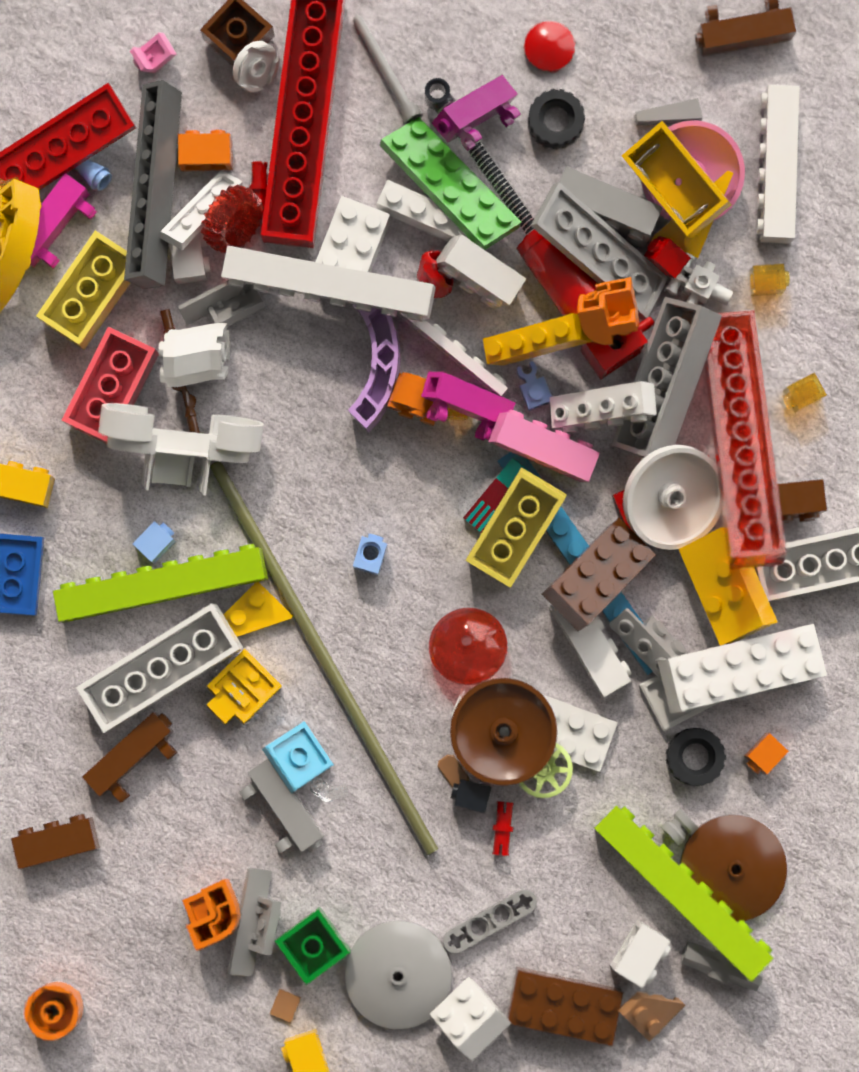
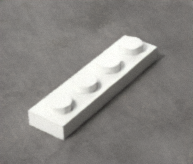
(186, 223)

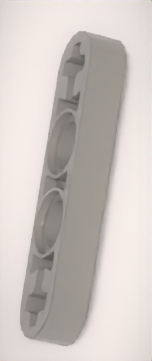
(492, 924)

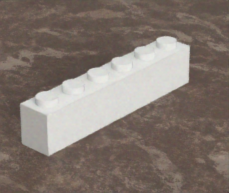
(778, 164)

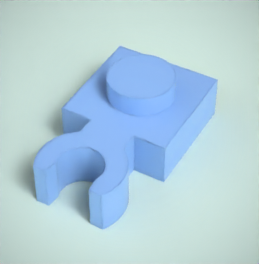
(534, 390)

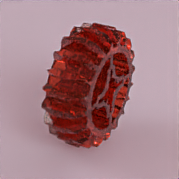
(232, 218)

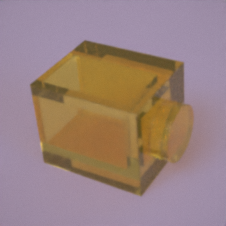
(768, 279)
(803, 393)

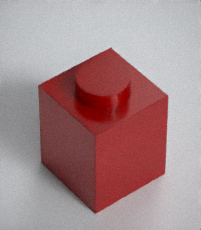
(667, 256)

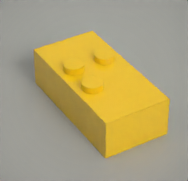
(729, 596)

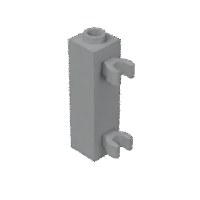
(287, 807)

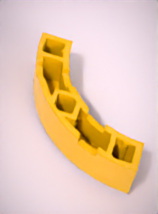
(18, 232)

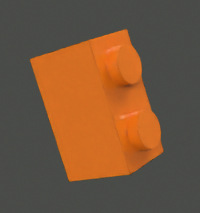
(205, 151)

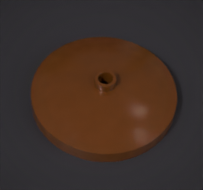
(499, 705)
(744, 842)

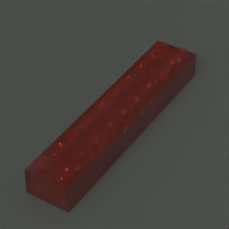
(744, 445)

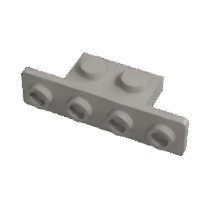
(224, 303)
(647, 639)
(256, 925)

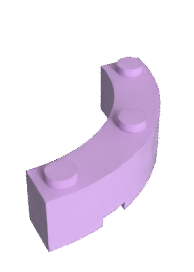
(384, 369)

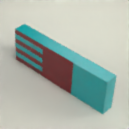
(488, 502)

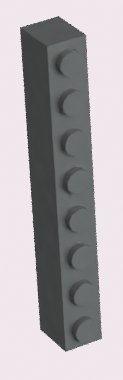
(153, 184)

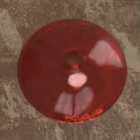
(471, 662)

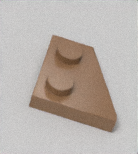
(650, 1012)

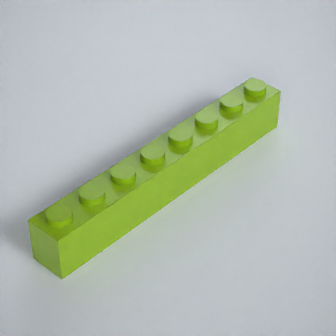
(160, 584)
(684, 893)

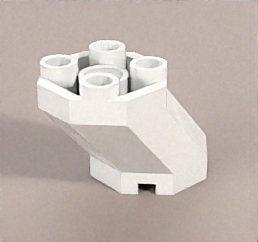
(195, 355)

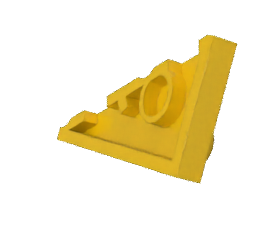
(694, 245)
(255, 611)

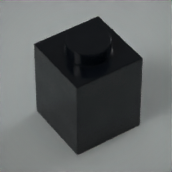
(471, 795)

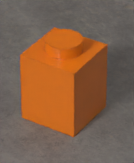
(765, 754)

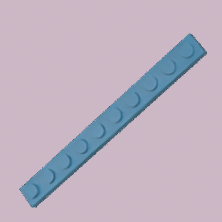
(571, 545)

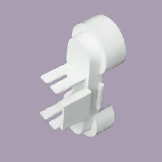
(132, 430)

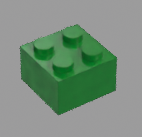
(313, 945)

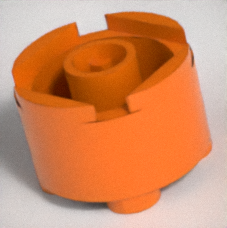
(407, 398)
(41, 1019)

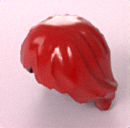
(429, 274)

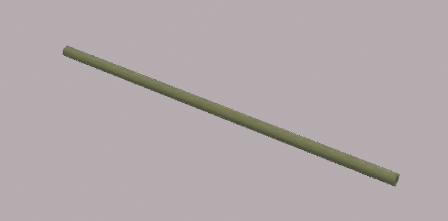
(324, 659)

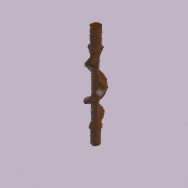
(189, 399)

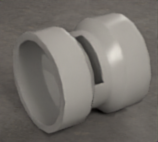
(679, 827)

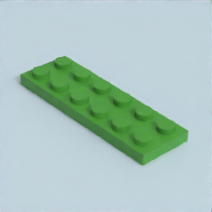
(450, 183)

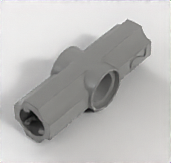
(716, 966)

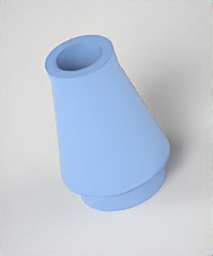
(94, 174)

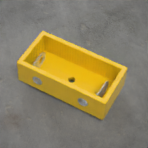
(660, 161)

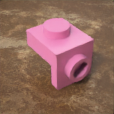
(153, 54)

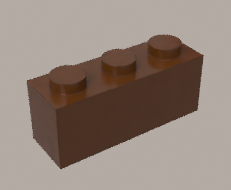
(55, 841)

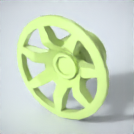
(548, 773)

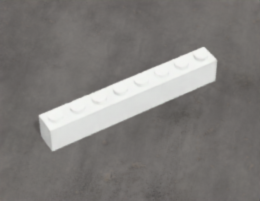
(328, 282)

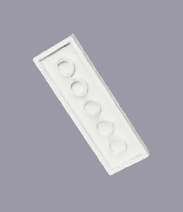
(578, 732)

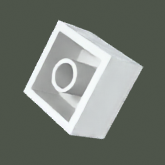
(640, 954)
(470, 1018)

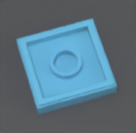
(297, 757)

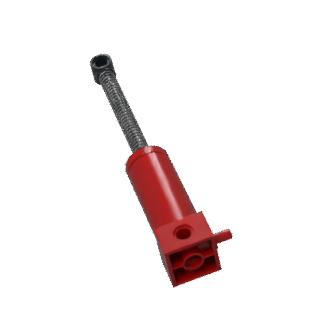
(552, 269)

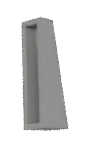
(670, 114)

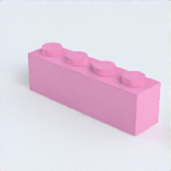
(543, 446)

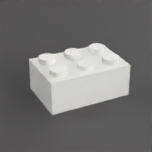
(354, 236)
(479, 272)

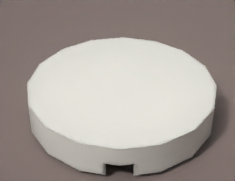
(255, 66)

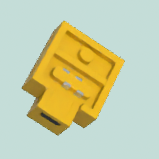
(241, 689)

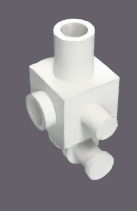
(700, 285)

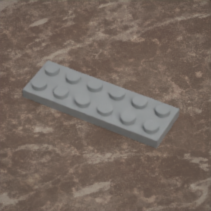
(597, 246)

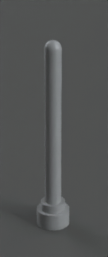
(408, 109)

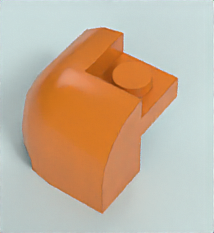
(609, 311)
(212, 914)

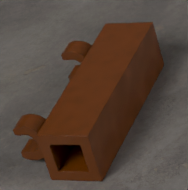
(744, 31)
(128, 754)

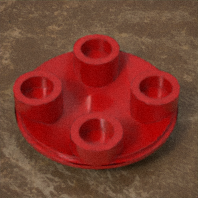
(549, 46)

